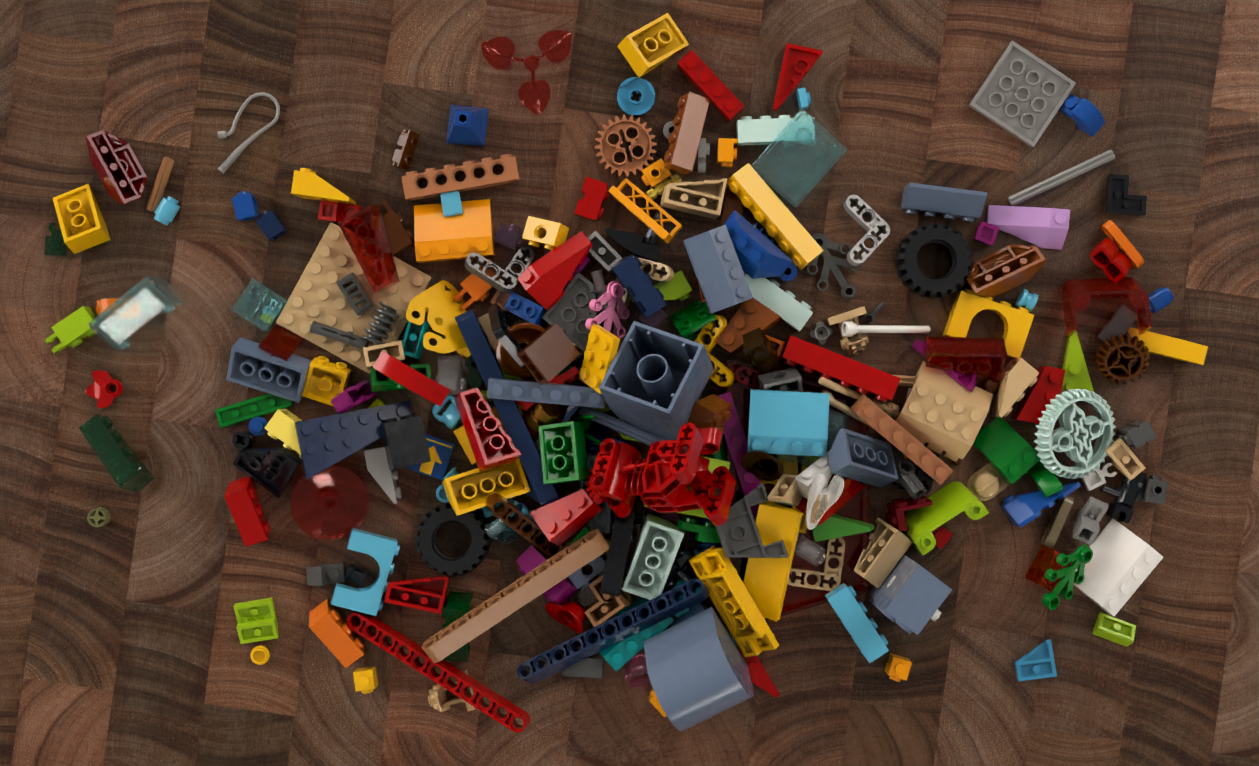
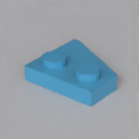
(1037, 663)

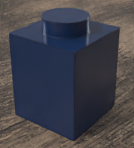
(271, 225)

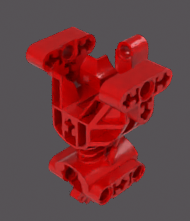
(664, 475)

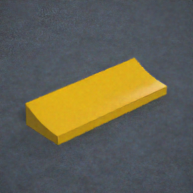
(768, 577)

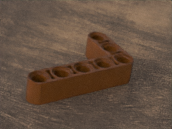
(519, 519)

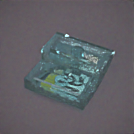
(259, 305)

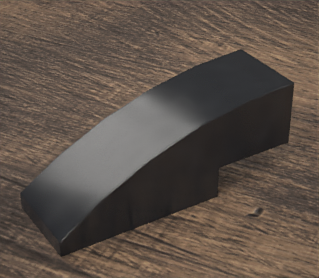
(633, 243)

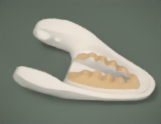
(820, 501)

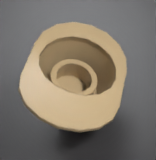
(986, 483)

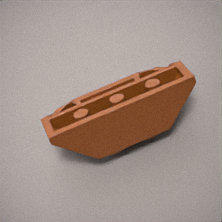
(1005, 269)

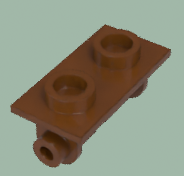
(408, 141)

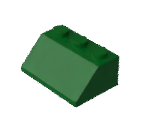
(563, 453)

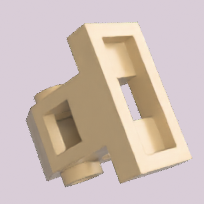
(854, 345)
(439, 701)

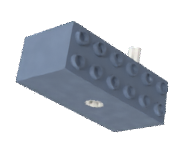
(910, 596)

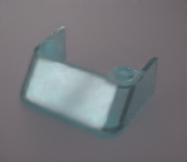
(134, 310)

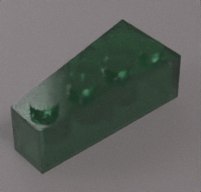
(116, 454)

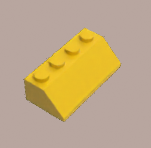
(471, 489)

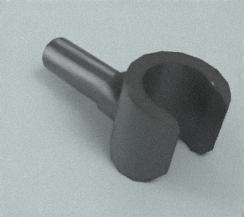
(874, 312)

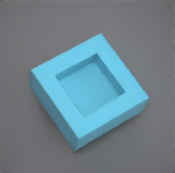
(803, 98)

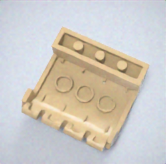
(944, 412)

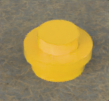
(260, 655)

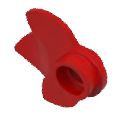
(102, 390)

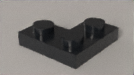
(1118, 199)

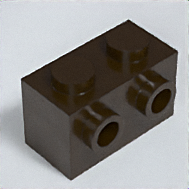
(760, 350)

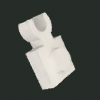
(1097, 478)

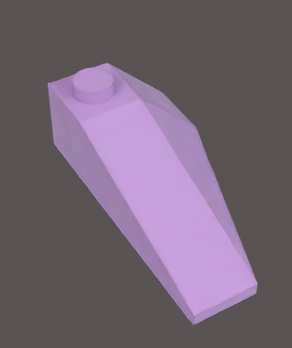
(1037, 225)

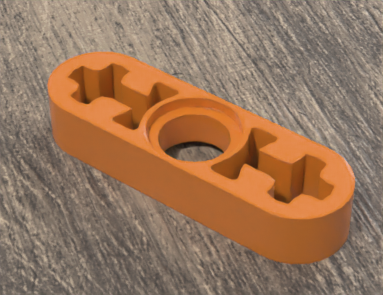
(1115, 234)

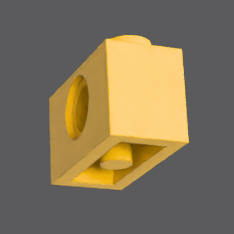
(536, 228)

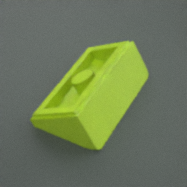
(1114, 629)

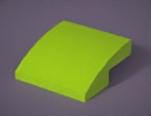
(256, 620)

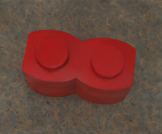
(1114, 263)

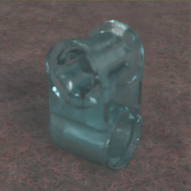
(501, 531)

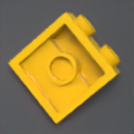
(325, 380)

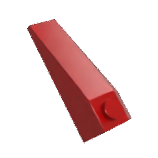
(550, 274)

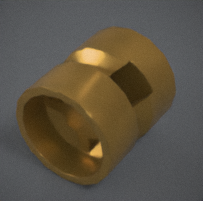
(542, 415)

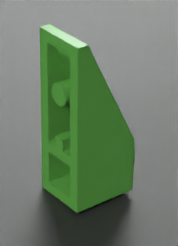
(840, 526)

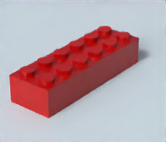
(840, 368)

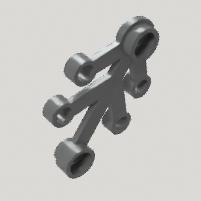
(831, 263)

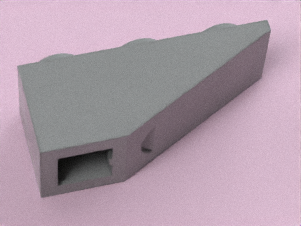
(378, 467)

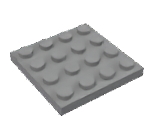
(1022, 94)

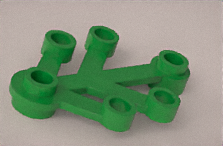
(1081, 557)

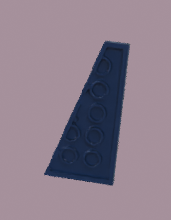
(337, 436)

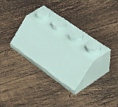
(652, 558)

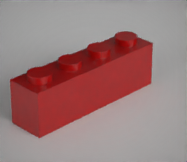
(710, 86)

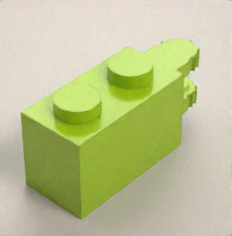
(72, 329)

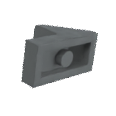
(325, 574)

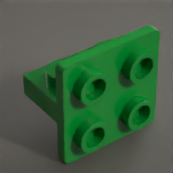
(692, 319)

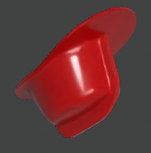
(569, 614)

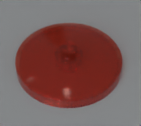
(329, 502)

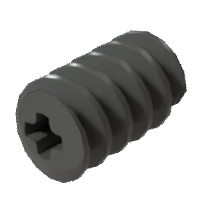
(381, 324)

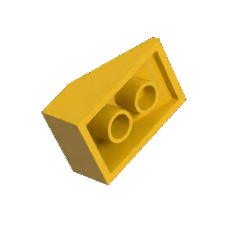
(652, 44)
(311, 186)
(80, 219)

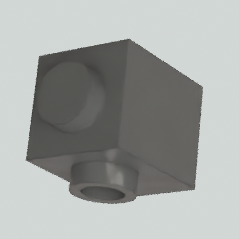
(1155, 490)

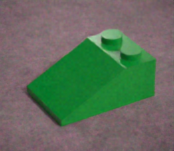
(1005, 450)

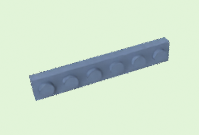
(545, 393)

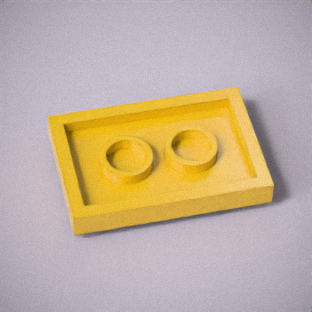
(598, 356)

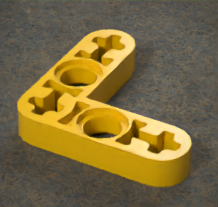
(718, 366)

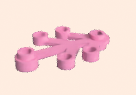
(614, 296)

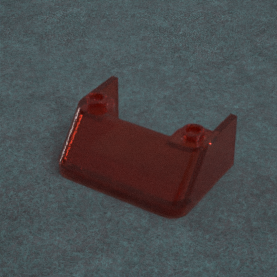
(1078, 292)

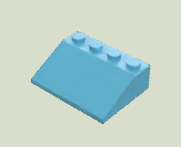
(788, 422)

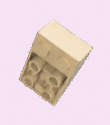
(1014, 381)

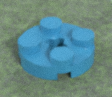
(625, 94)

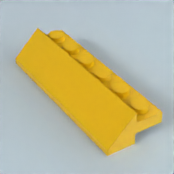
(733, 602)

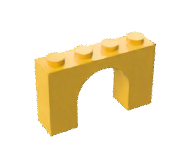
(1015, 321)

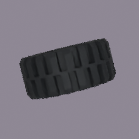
(958, 253)
(439, 561)

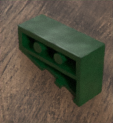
(458, 605)

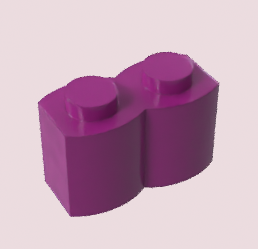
(353, 397)

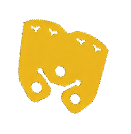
(440, 306)

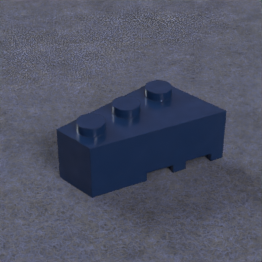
(639, 285)

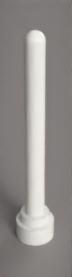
(850, 329)

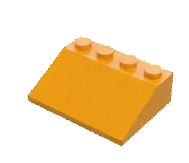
(453, 236)

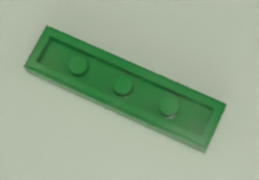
(250, 409)

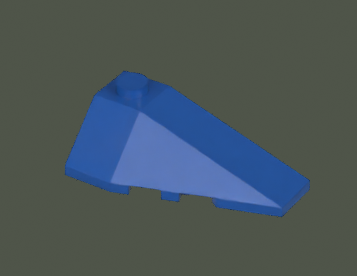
(1026, 506)

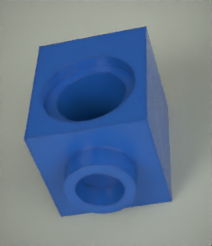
(245, 206)

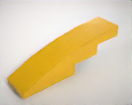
(1171, 346)

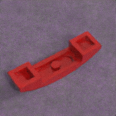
(411, 378)

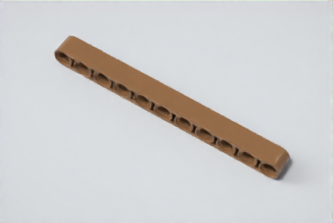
(515, 596)

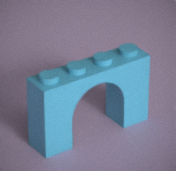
(368, 598)

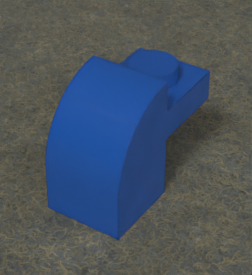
(1084, 114)

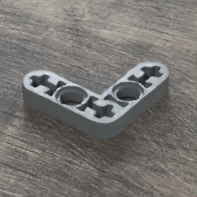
(506, 275)

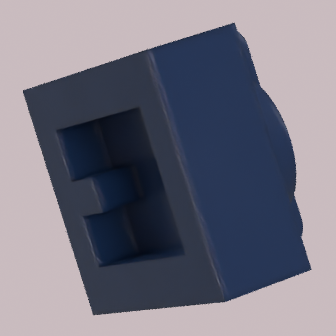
(599, 432)

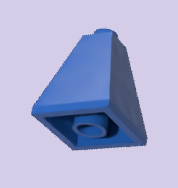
(467, 125)

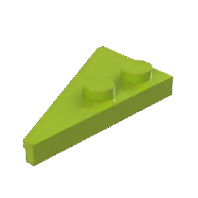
(1075, 367)

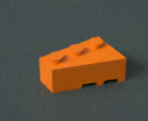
(335, 633)

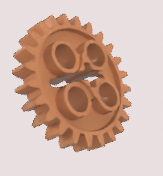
(642, 141)

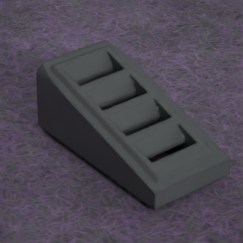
(345, 291)

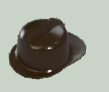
(763, 465)

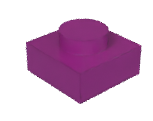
(986, 233)

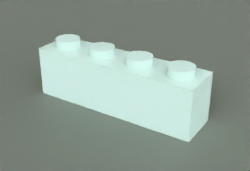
(761, 130)
(781, 302)

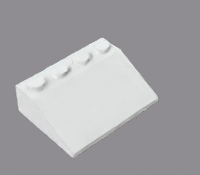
(1117, 567)

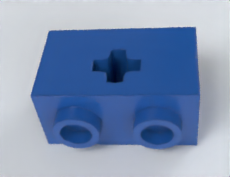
(525, 309)

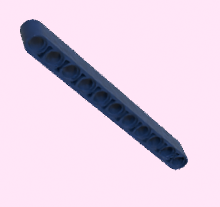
(507, 409)
(621, 632)

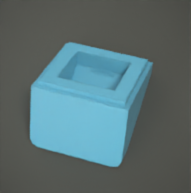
(451, 203)

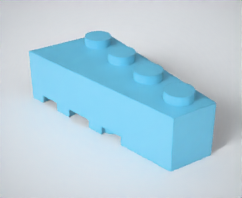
(857, 623)

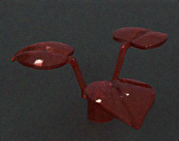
(532, 94)

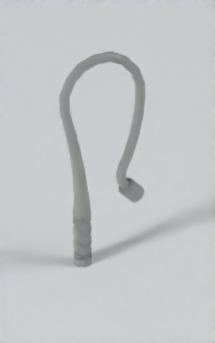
(223, 134)

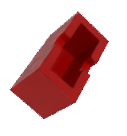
(594, 194)

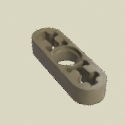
(1057, 521)

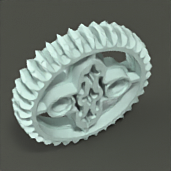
(1074, 433)

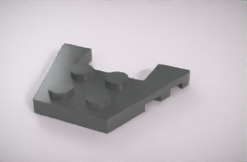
(740, 534)

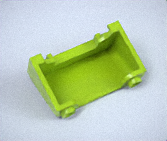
(946, 505)

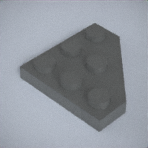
(574, 310)

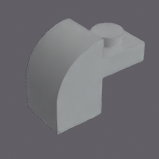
(1087, 520)

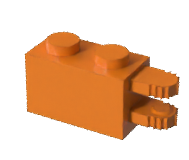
(476, 288)

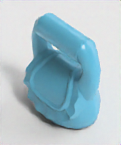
(451, 416)

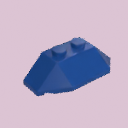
(755, 252)

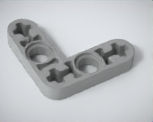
(871, 227)

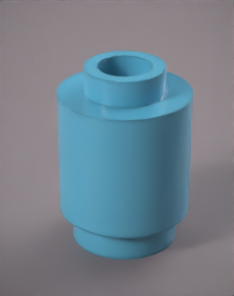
(166, 210)

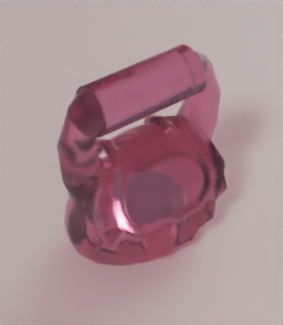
(635, 667)

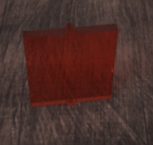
(281, 342)

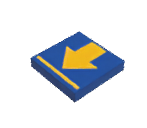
(440, 455)

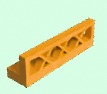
(639, 212)

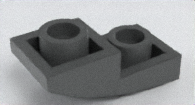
(1119, 323)
(587, 668)

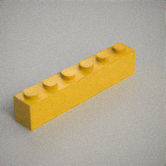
(774, 216)

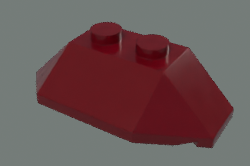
(116, 166)

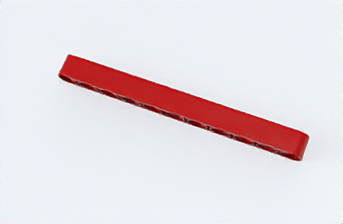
(447, 671)

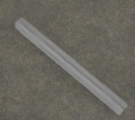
(1061, 177)

